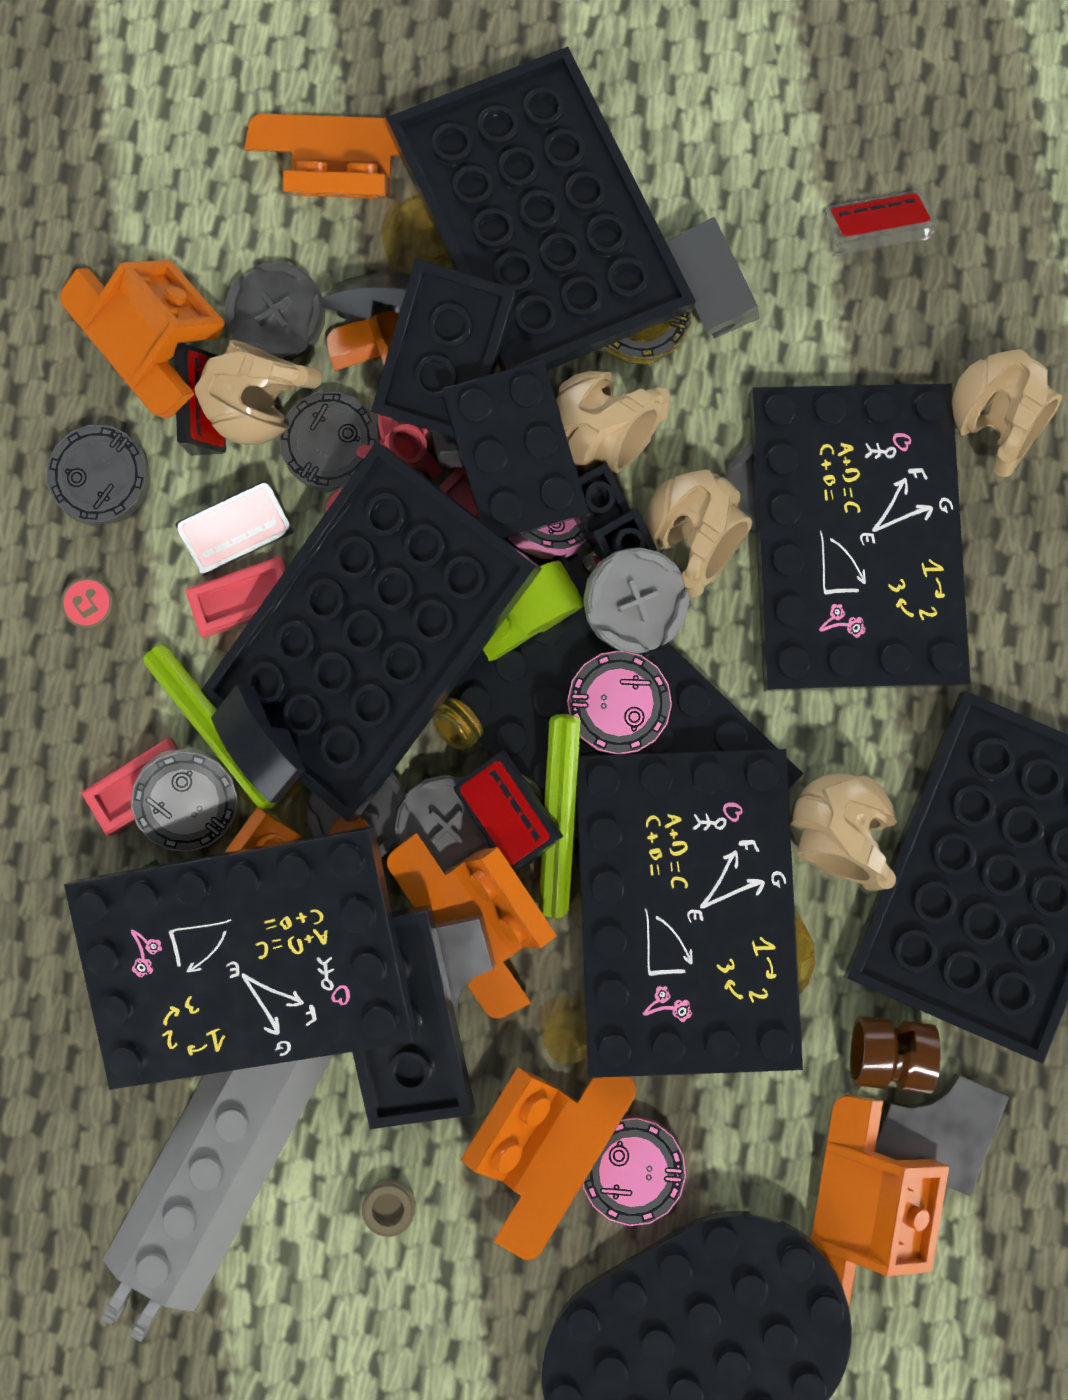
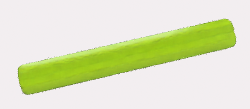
(198, 710)
(560, 805)

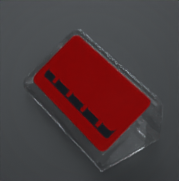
(878, 222)

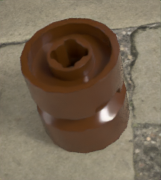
(899, 1055)

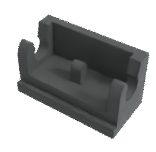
(714, 278)

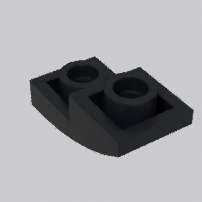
(363, 295)
(610, 521)
(260, 751)

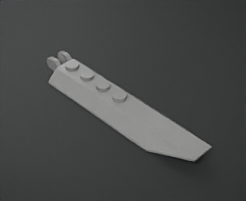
(205, 1185)

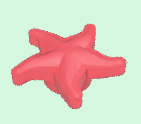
(408, 443)

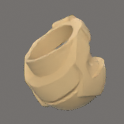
(241, 391)
(1019, 407)
(607, 426)
(712, 528)
(834, 825)

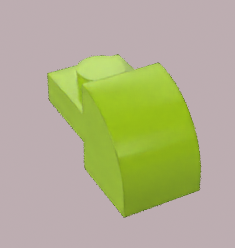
(542, 606)

